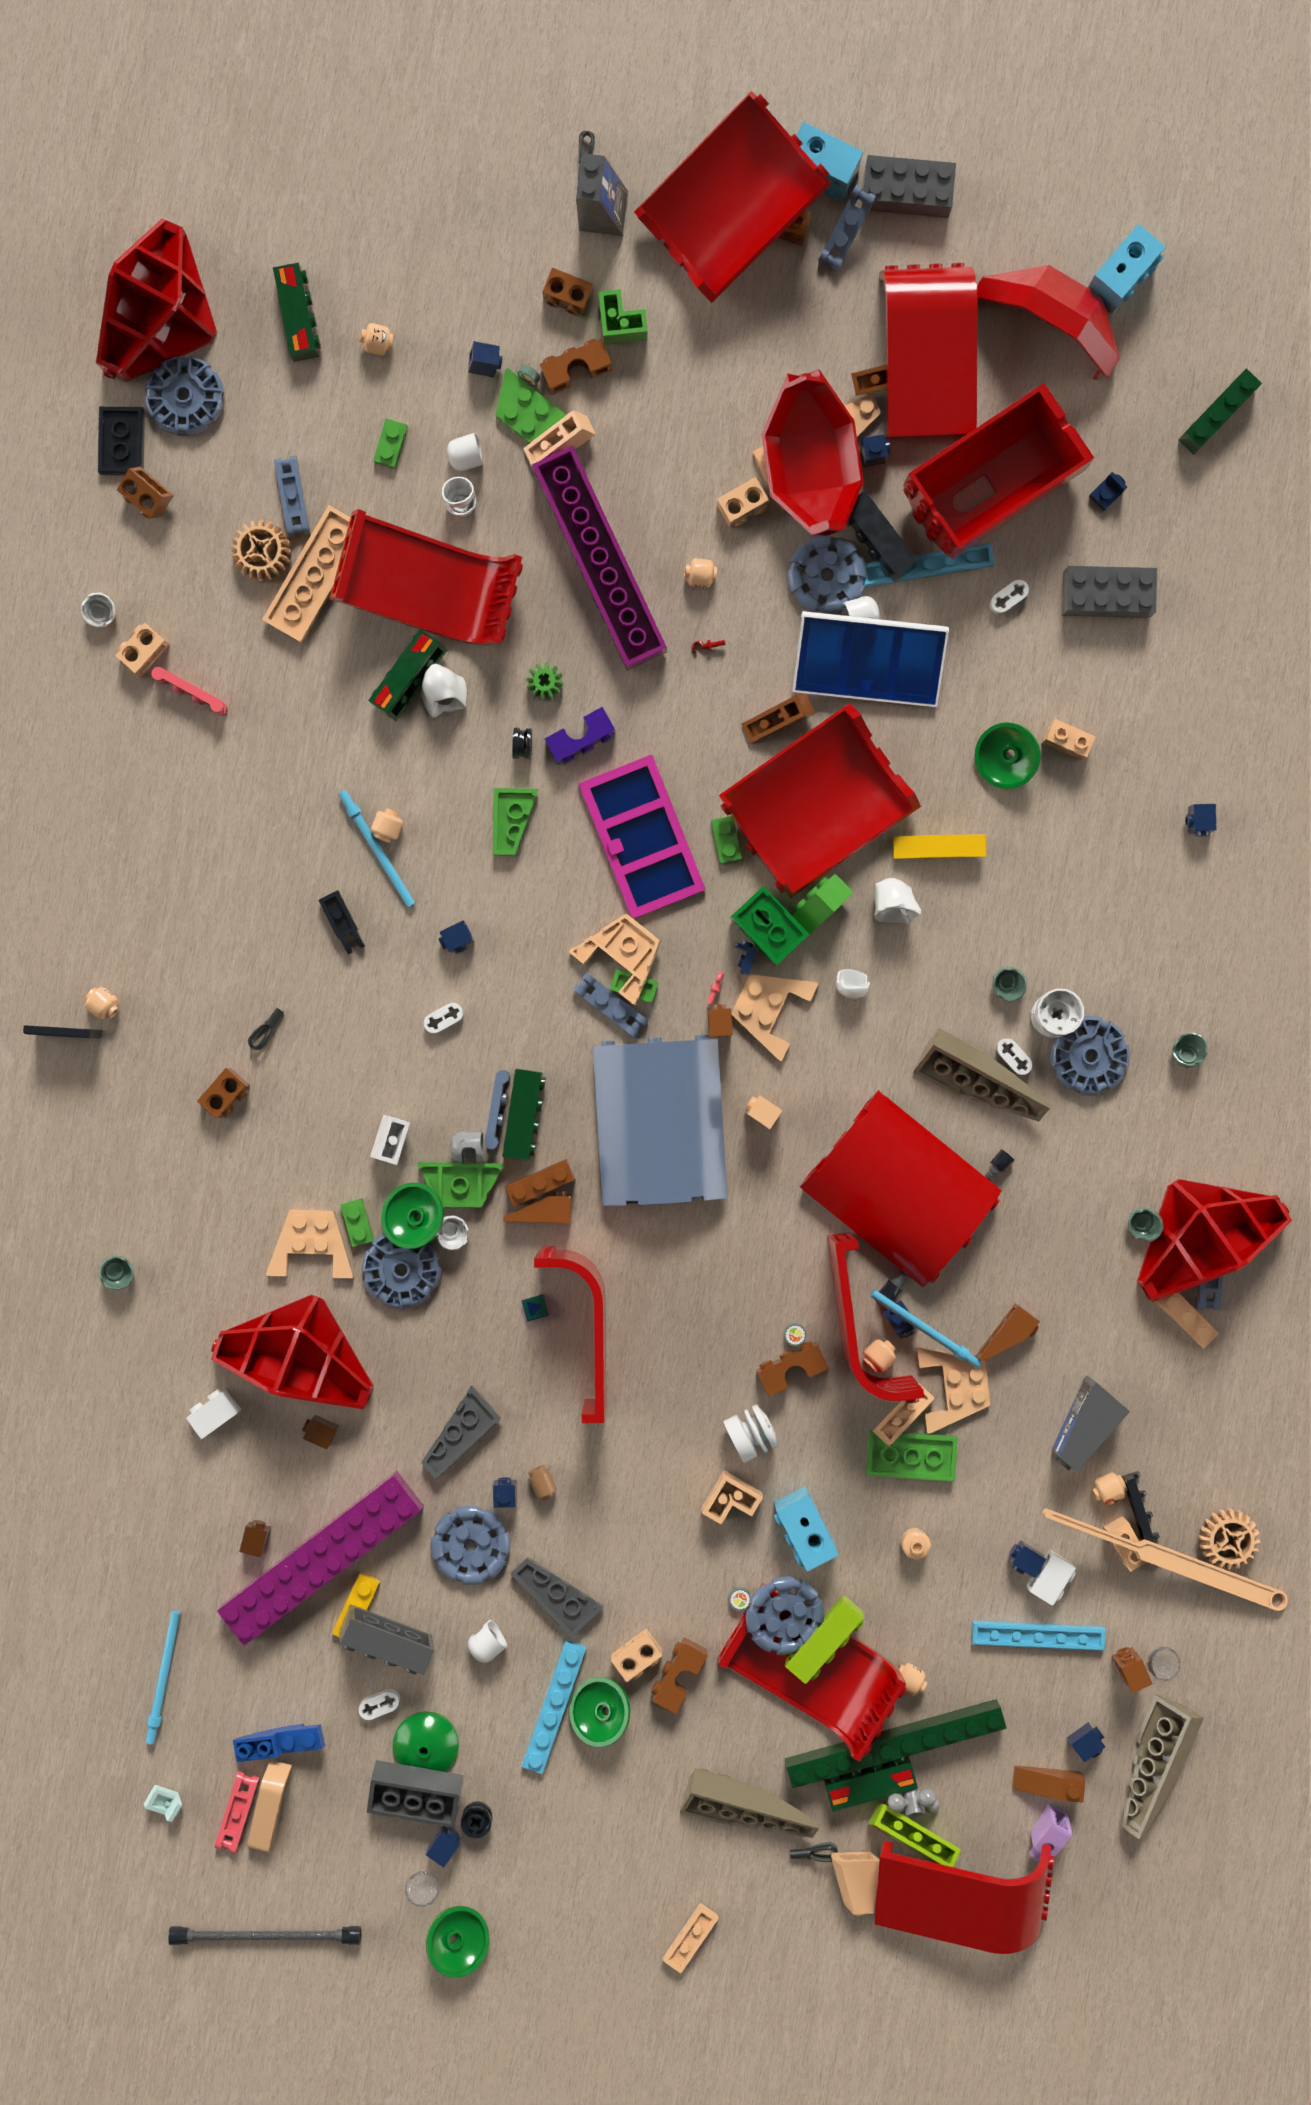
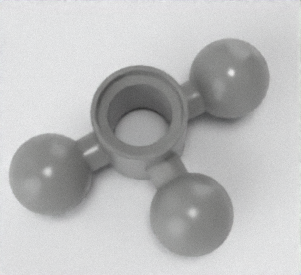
(914, 1802)

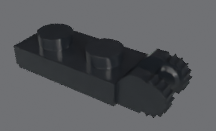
(341, 919)

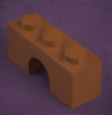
(591, 356)
(540, 1182)
(773, 1373)
(687, 1657)

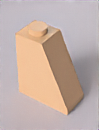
(857, 1880)

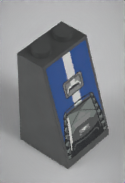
(600, 197)
(1087, 1425)

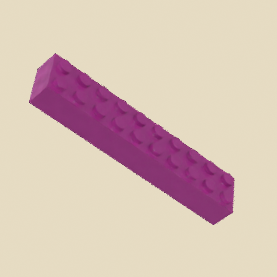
(599, 558)
(320, 1558)

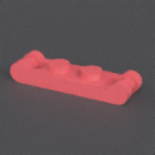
(181, 686)
(236, 1812)

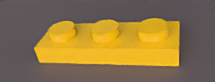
(360, 1597)

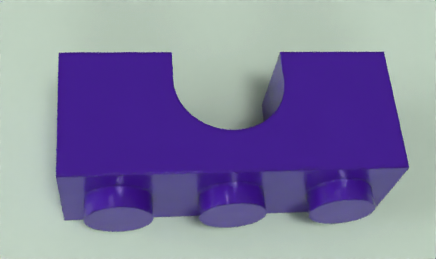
(565, 748)

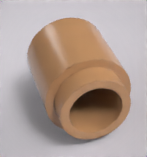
(542, 1482)

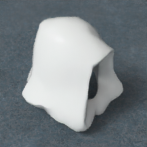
(441, 684)
(892, 900)

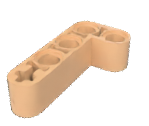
(268, 1805)

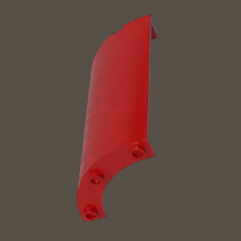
(733, 196)
(818, 801)
(902, 1190)

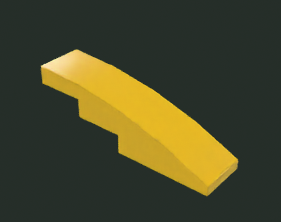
(940, 846)

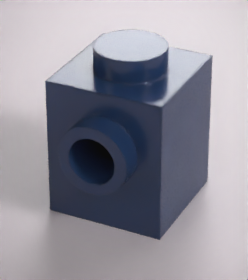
(484, 359)
(874, 450)
(1201, 819)
(456, 937)
(504, 1493)
(1026, 1559)
(1087, 1742)
(443, 1845)

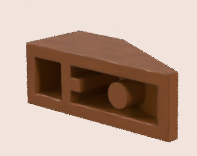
(870, 380)
(778, 718)
(548, 1209)
(1011, 1331)
(1050, 1783)

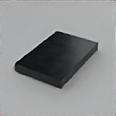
(120, 439)
(62, 1032)

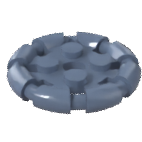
(187, 408)
(826, 561)
(1100, 1066)
(399, 1283)
(470, 1558)
(789, 1627)

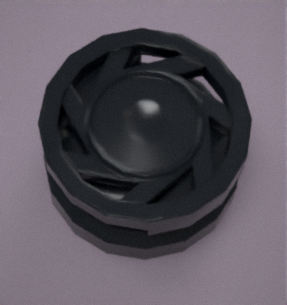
(519, 743)
(476, 1819)

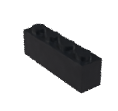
(881, 538)

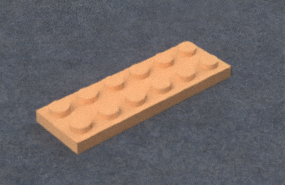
(310, 578)

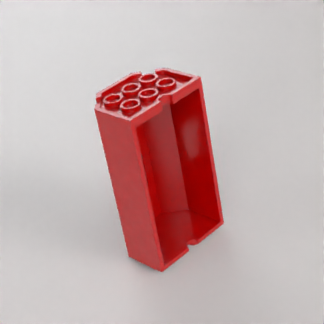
(1020, 451)

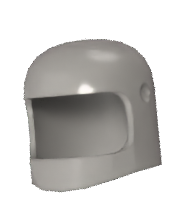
(466, 1145)

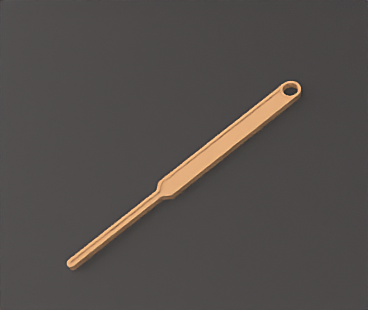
(1183, 1564)

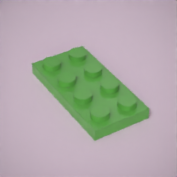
(913, 1456)

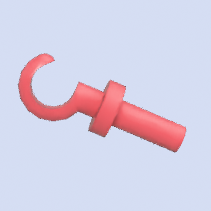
(715, 988)

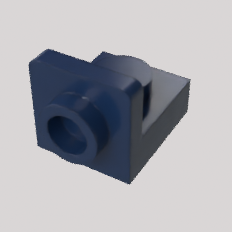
(1108, 490)
(746, 960)
(901, 1326)

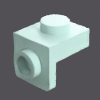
(164, 1802)

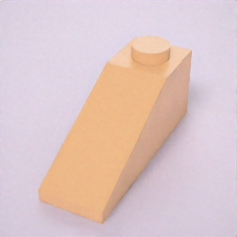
(569, 431)

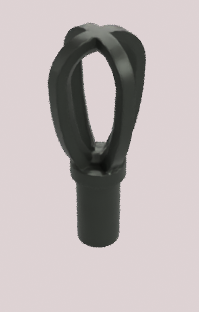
(592, 143)
(268, 1023)
(809, 1852)

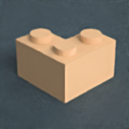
(730, 1492)

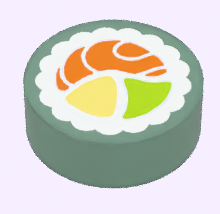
(529, 375)
(795, 1334)
(739, 1598)

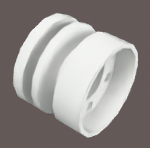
(1069, 1008)
(750, 1433)

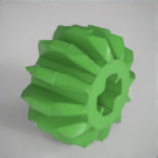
(536, 683)

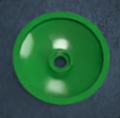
(994, 760)
(401, 1213)
(589, 1715)
(427, 1731)
(468, 1947)

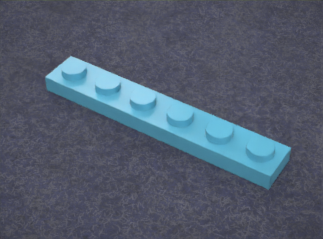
(554, 1706)

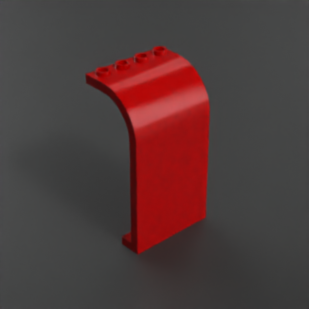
(931, 349)
(425, 582)
(891, 1389)
(593, 1409)
(847, 1696)
(962, 1904)

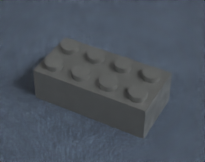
(910, 185)
(1109, 591)
(386, 1640)
(414, 1793)

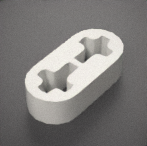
(1005, 593)
(446, 1022)
(1009, 1060)
(380, 1709)

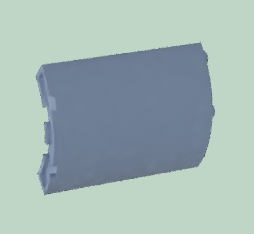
(660, 1121)

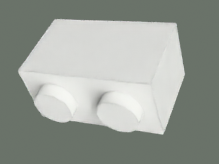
(390, 1139)
(213, 1413)
(1052, 1578)

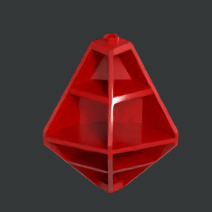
(153, 305)
(1207, 1235)
(296, 1355)

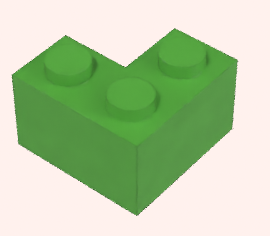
(620, 325)
(821, 903)

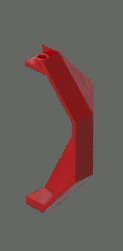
(1059, 303)
(812, 454)

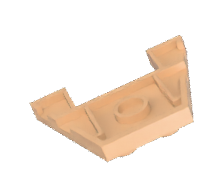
(629, 946)
(761, 1003)
(311, 1234)
(964, 1388)

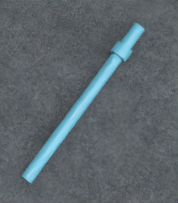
(354, 812)
(959, 1350)
(154, 1718)

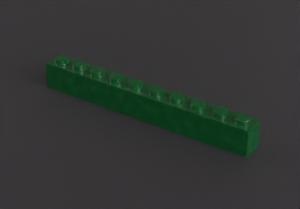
(897, 1743)

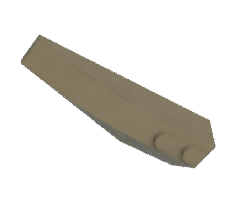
(971, 1072)
(1160, 1755)
(727, 1800)

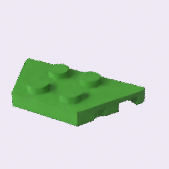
(525, 409)
(461, 1183)

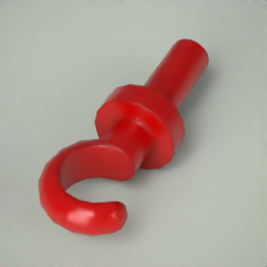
(709, 645)

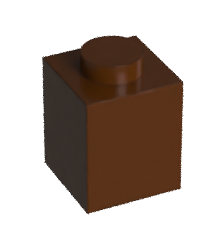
(320, 1431)
(255, 1538)

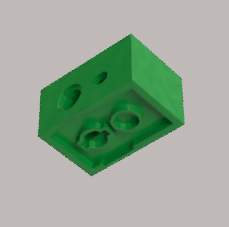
(769, 926)

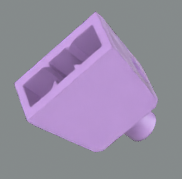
(1051, 1829)

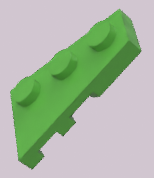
(510, 818)

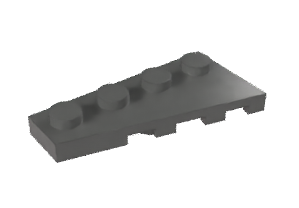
(467, 1425)
(561, 1600)

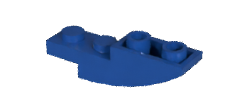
(278, 1741)

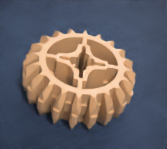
(253, 554)
(1221, 1543)

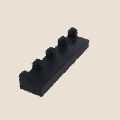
(1141, 1517)

